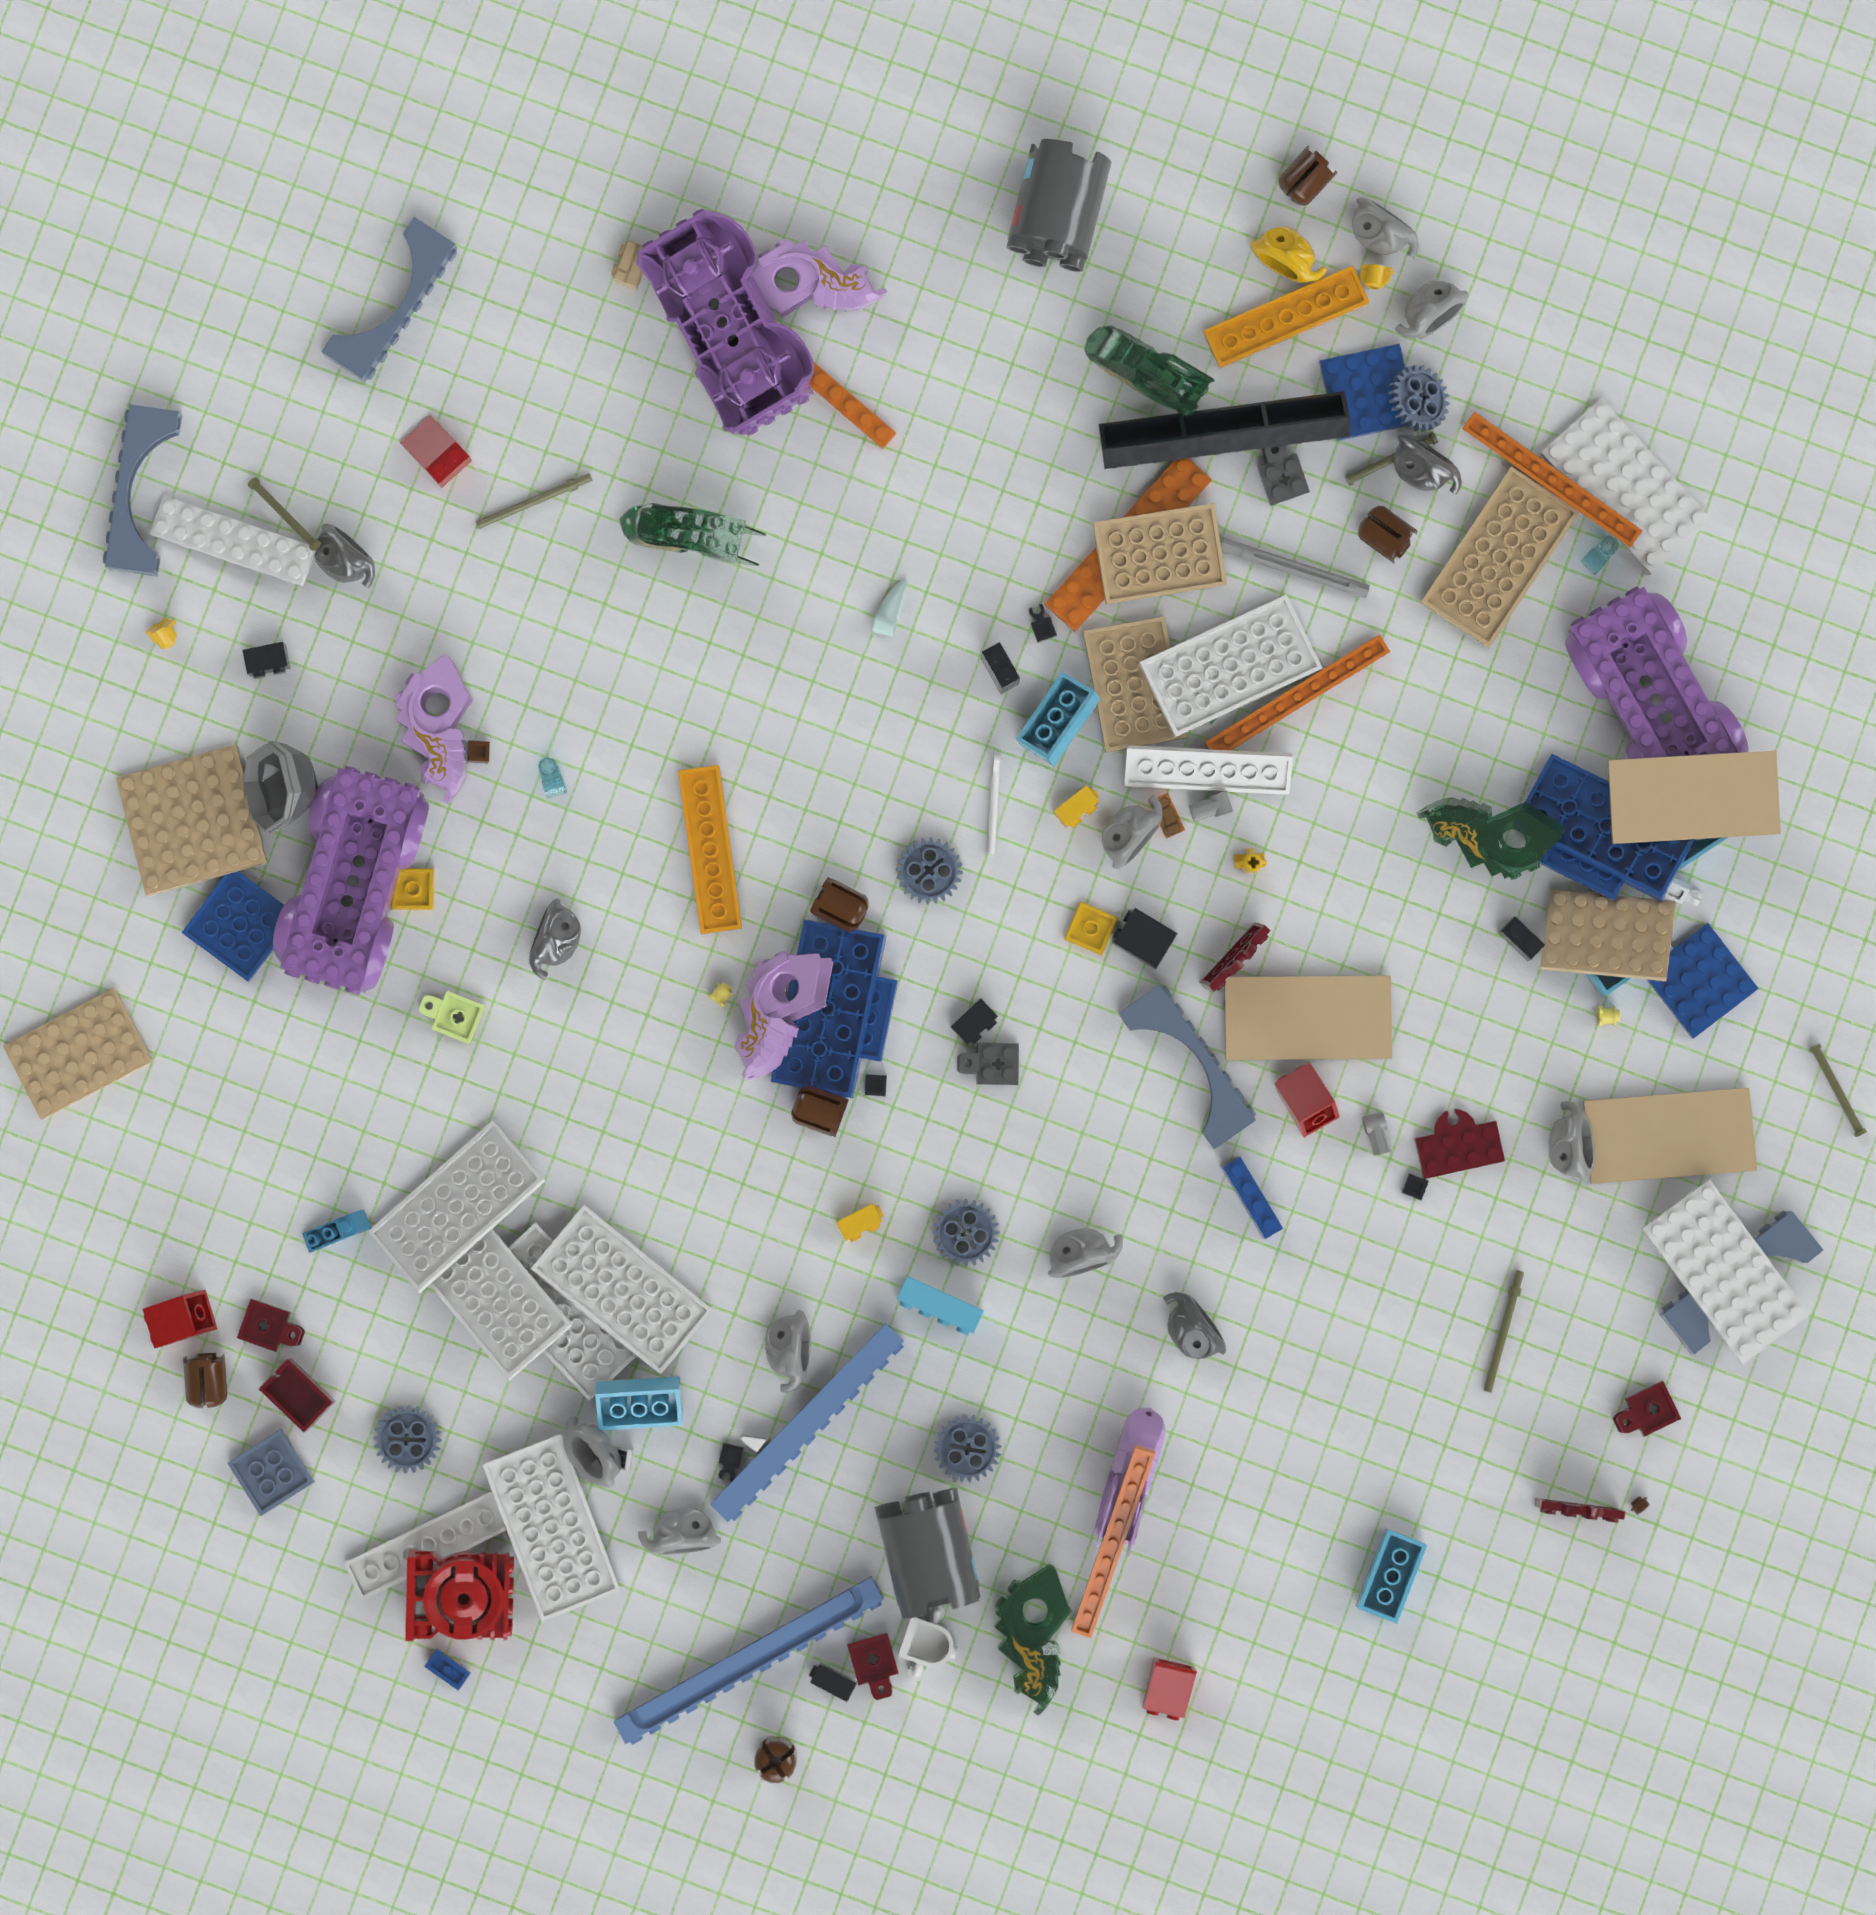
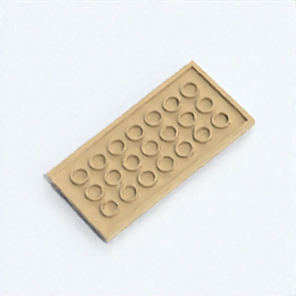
(1500, 557)

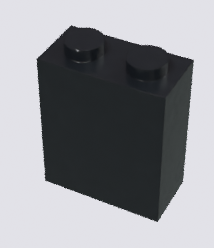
(1000, 668)
(1144, 938)

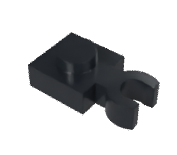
(1042, 627)
(730, 1458)

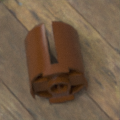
(1299, 170)
(1386, 533)
(840, 905)
(819, 1110)
(205, 1380)
(773, 1771)

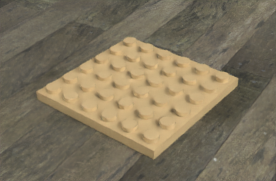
(190, 820)

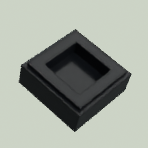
(875, 1085)
(1415, 1186)

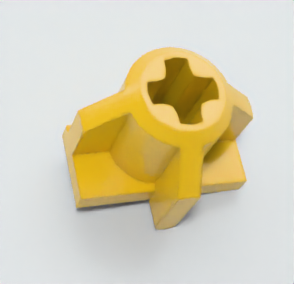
(1375, 275)
(163, 633)
(1250, 861)

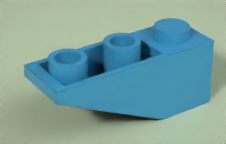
(336, 1230)

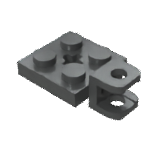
(1280, 464)
(981, 1063)

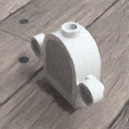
(927, 1643)

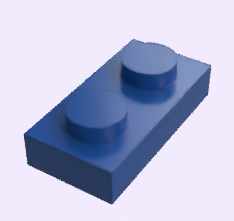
(447, 1669)

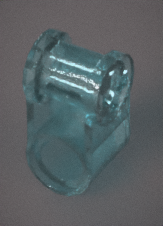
(1598, 556)
(551, 781)

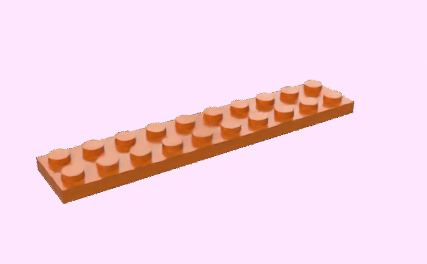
(1083, 589)

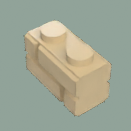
(627, 271)

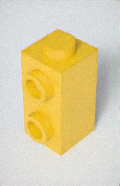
(1075, 807)
(860, 1221)

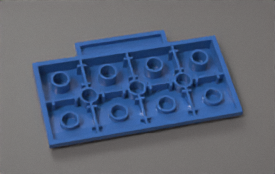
(1586, 847)
(855, 1016)

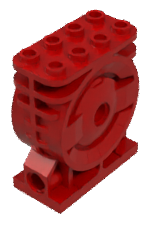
(492, 1568)

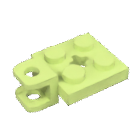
(443, 1014)

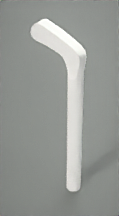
(993, 808)

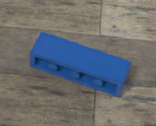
(1251, 1198)

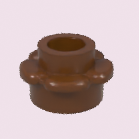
(1639, 1505)

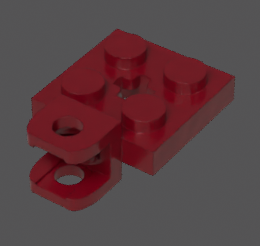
(278, 1331)
(1638, 1415)
(877, 1674)

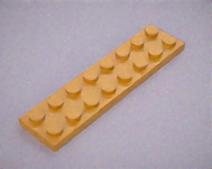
(1286, 317)
(709, 849)

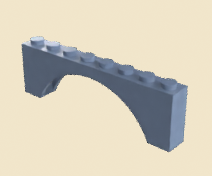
(363, 351)
(144, 432)
(1227, 1110)
(1782, 1238)

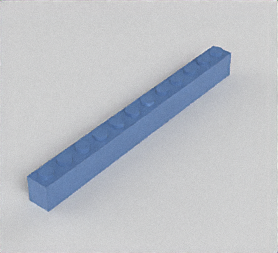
(807, 1422)

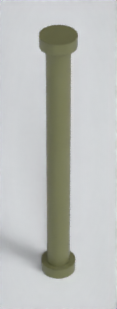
(1382, 463)
(255, 484)
(1837, 1090)

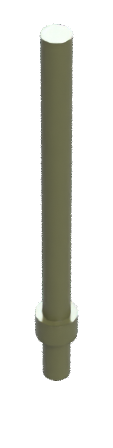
(572, 485)
(1514, 1291)

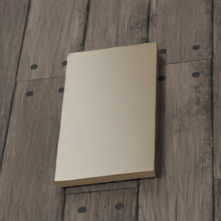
(1694, 797)
(1308, 1018)
(1672, 1135)

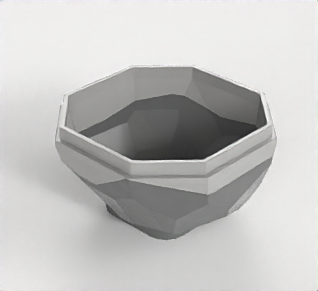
(278, 785)

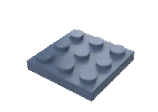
(271, 1472)

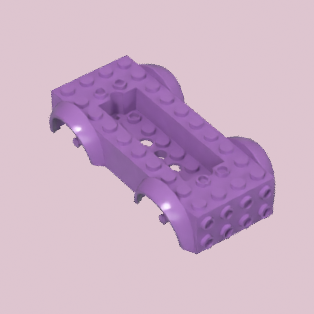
(770, 363)
(1648, 638)
(348, 819)

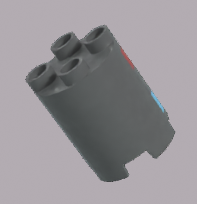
(1058, 205)
(928, 1552)

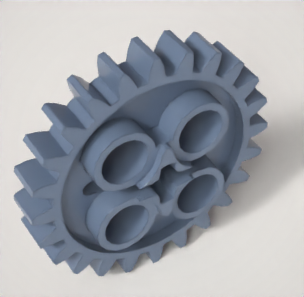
(1419, 398)
(916, 857)
(949, 1242)
(406, 1458)
(963, 1467)

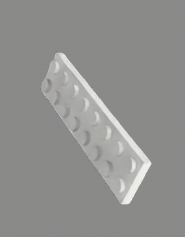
(232, 541)
(1208, 769)
(445, 1535)

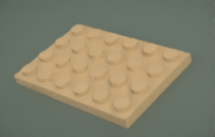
(1159, 553)
(1126, 702)
(1608, 936)
(78, 1053)

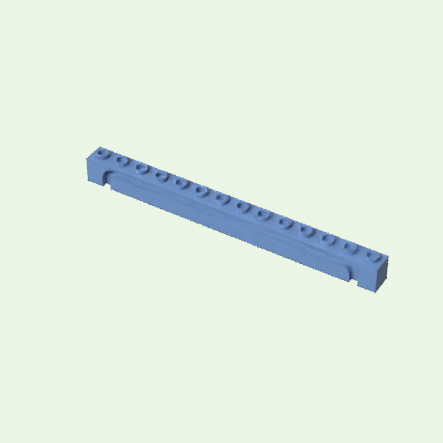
(748, 1660)

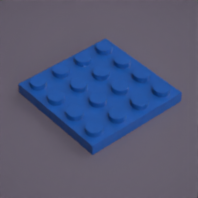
(1366, 384)
(236, 924)
(1703, 981)

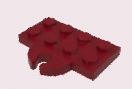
(1234, 958)
(1458, 1146)
(1573, 1509)

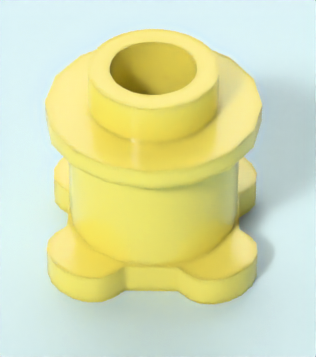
(721, 994)
(1607, 1015)

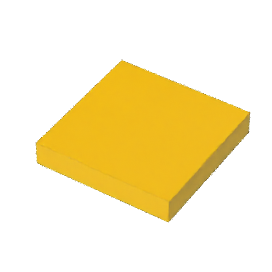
(414, 890)
(1091, 928)

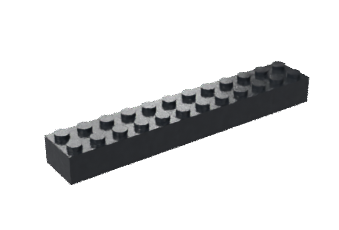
(1225, 430)

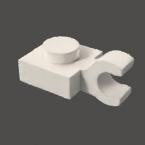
(1680, 891)

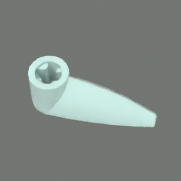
(888, 613)

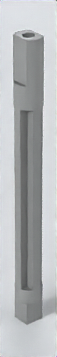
(1295, 568)

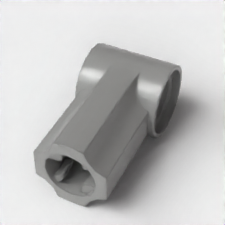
(1214, 806)
(1375, 1128)

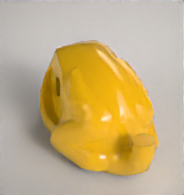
(1287, 254)

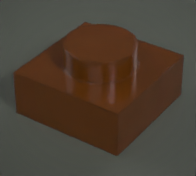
(478, 751)

